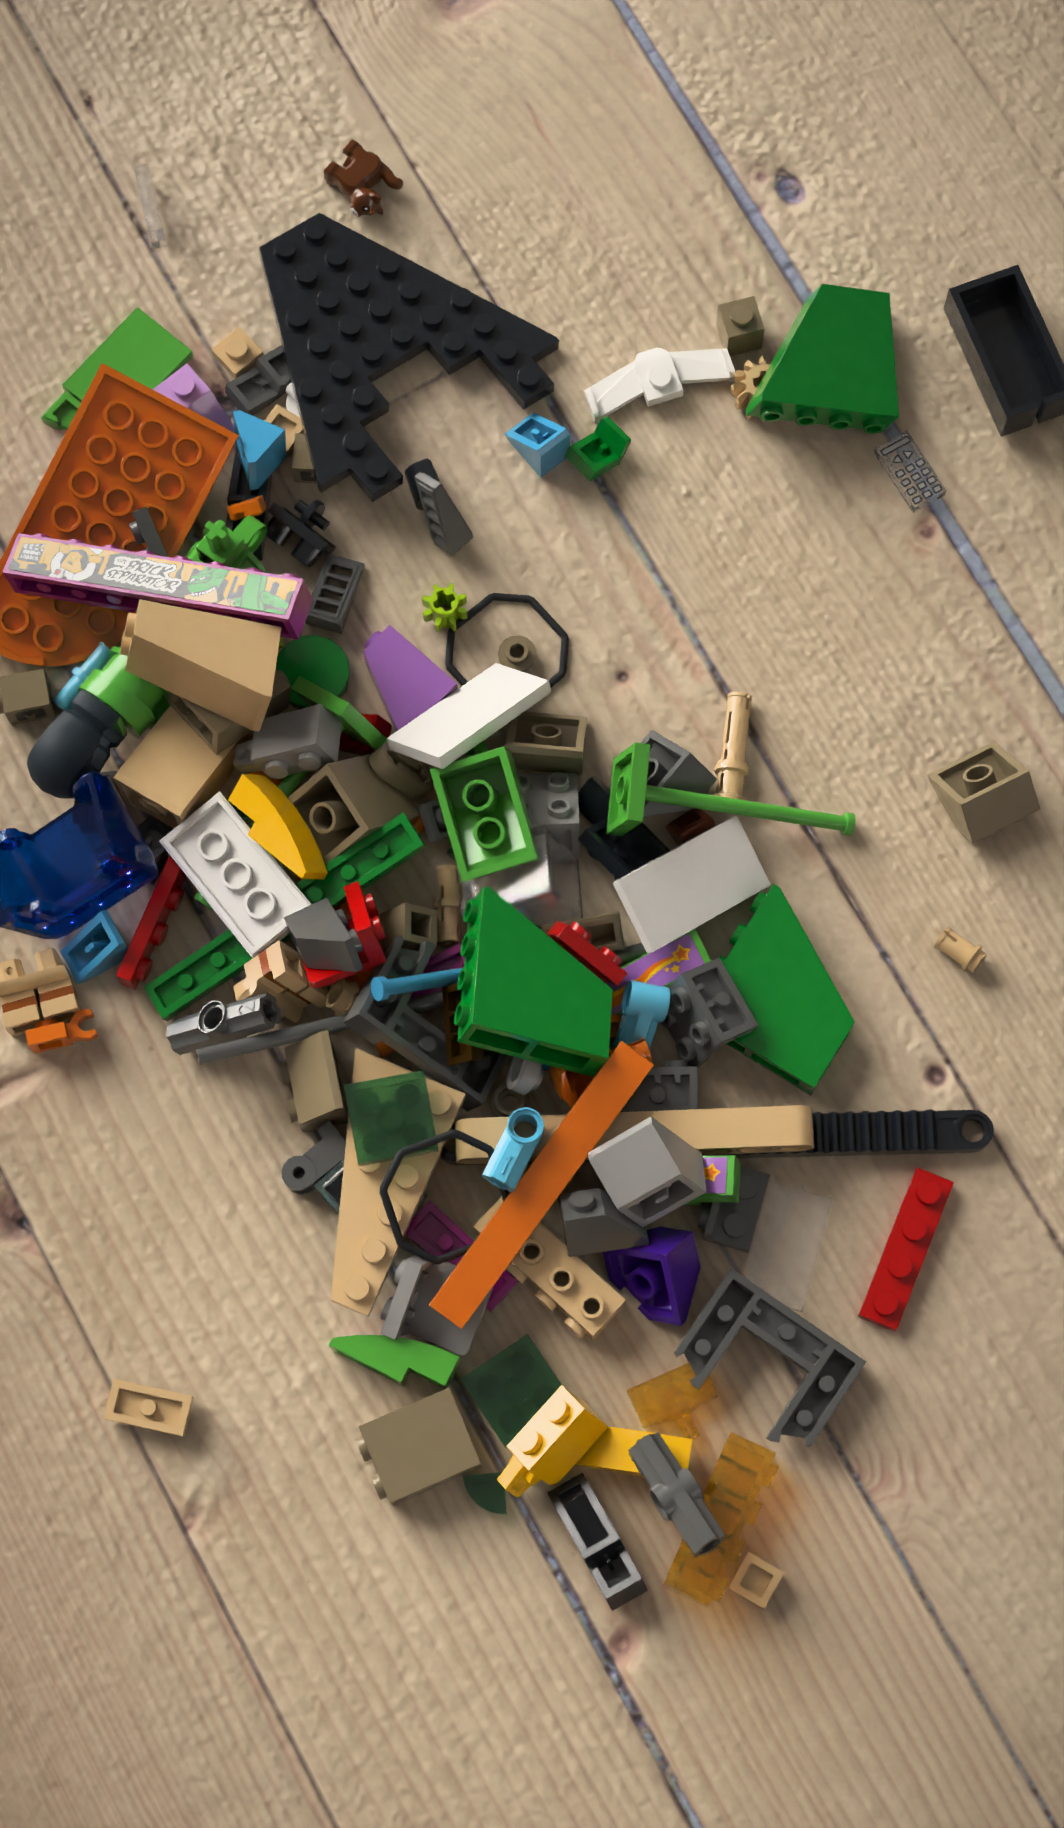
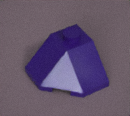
(658, 1274)

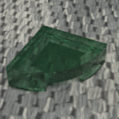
(486, 1492)

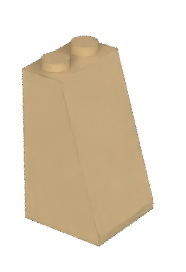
(204, 658)
(174, 771)

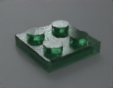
(389, 1116)
(512, 1387)

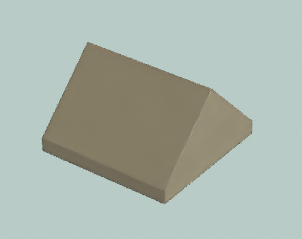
(547, 742)

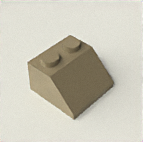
(985, 791)
(314, 1082)

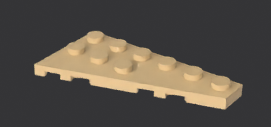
(364, 1234)

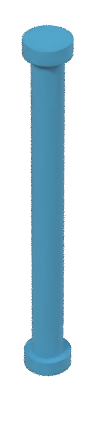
(382, 987)

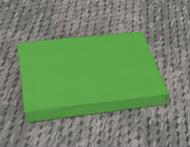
(136, 349)

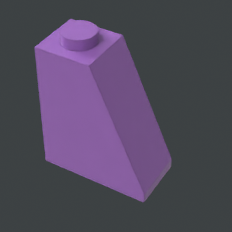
(404, 677)

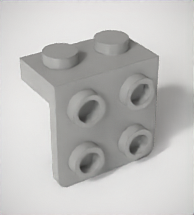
(410, 1312)

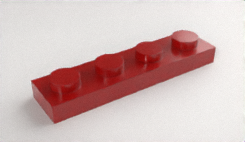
(152, 927)
(905, 1249)

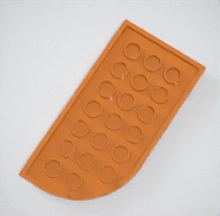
(116, 457)

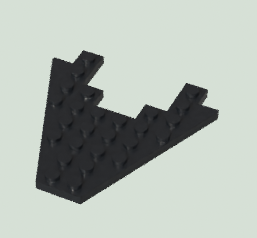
(363, 310)

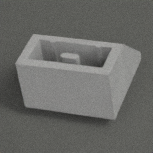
(649, 1171)

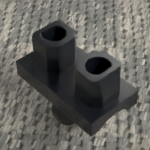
(285, 523)

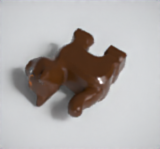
(360, 175)

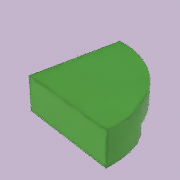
(61, 412)

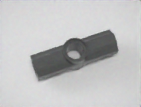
(223, 1023)
(676, 1494)

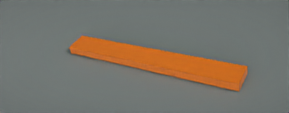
(541, 1185)

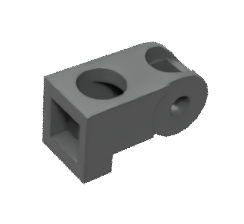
(304, 1171)

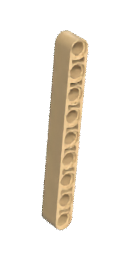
(707, 1130)

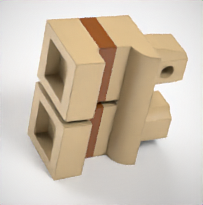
(282, 974)
(21, 992)

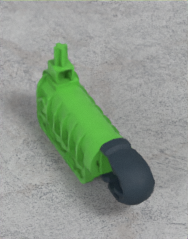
(116, 700)

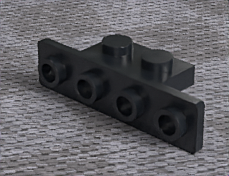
(616, 853)

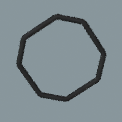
(511, 598)
(388, 1205)

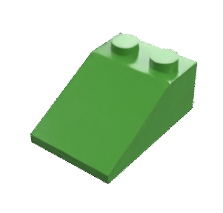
(485, 813)

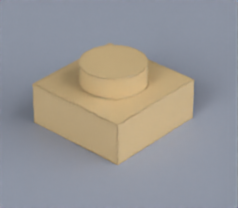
(237, 352)
(287, 421)
(755, 1580)

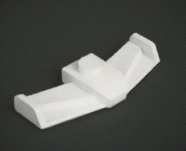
(658, 378)

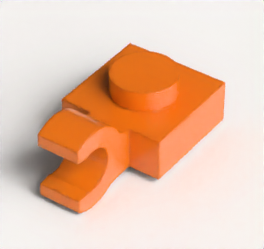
(54, 1035)

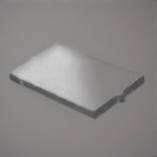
(787, 1242)

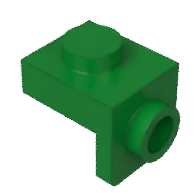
(599, 450)

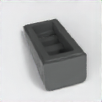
(443, 519)
(329, 620)

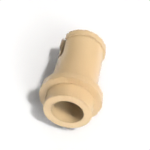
(960, 950)

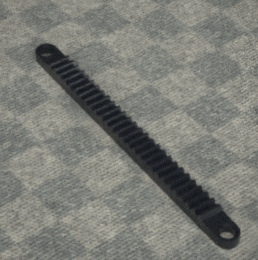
(876, 1134)

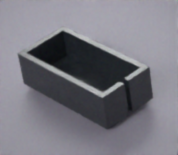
(1008, 349)

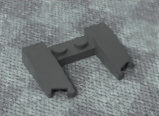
(412, 1034)
(828, 1363)

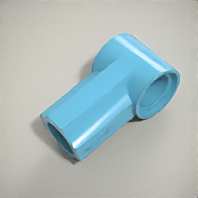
(642, 1010)
(513, 1151)

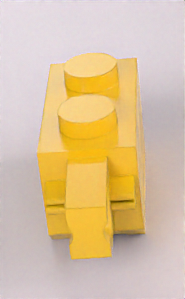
(551, 1442)

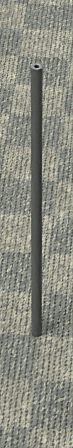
(335, 1024)

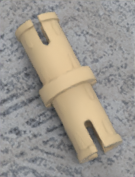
(448, 906)

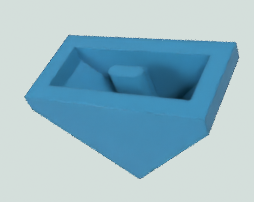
(540, 442)
(259, 446)
(94, 948)

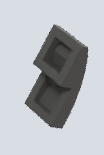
(261, 384)

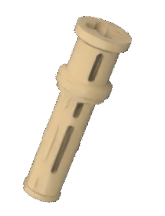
(732, 766)

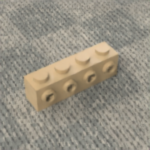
(562, 1280)

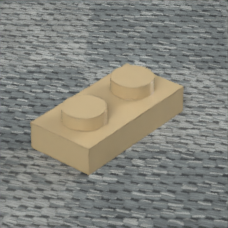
(148, 1408)

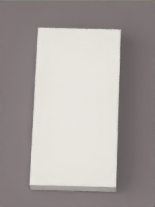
(469, 715)
(235, 874)
(691, 884)

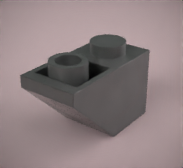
(325, 938)

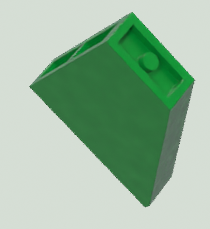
(834, 364)
(528, 992)
(787, 993)

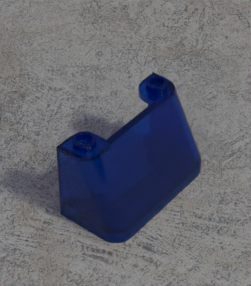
(73, 864)

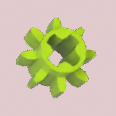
(438, 614)

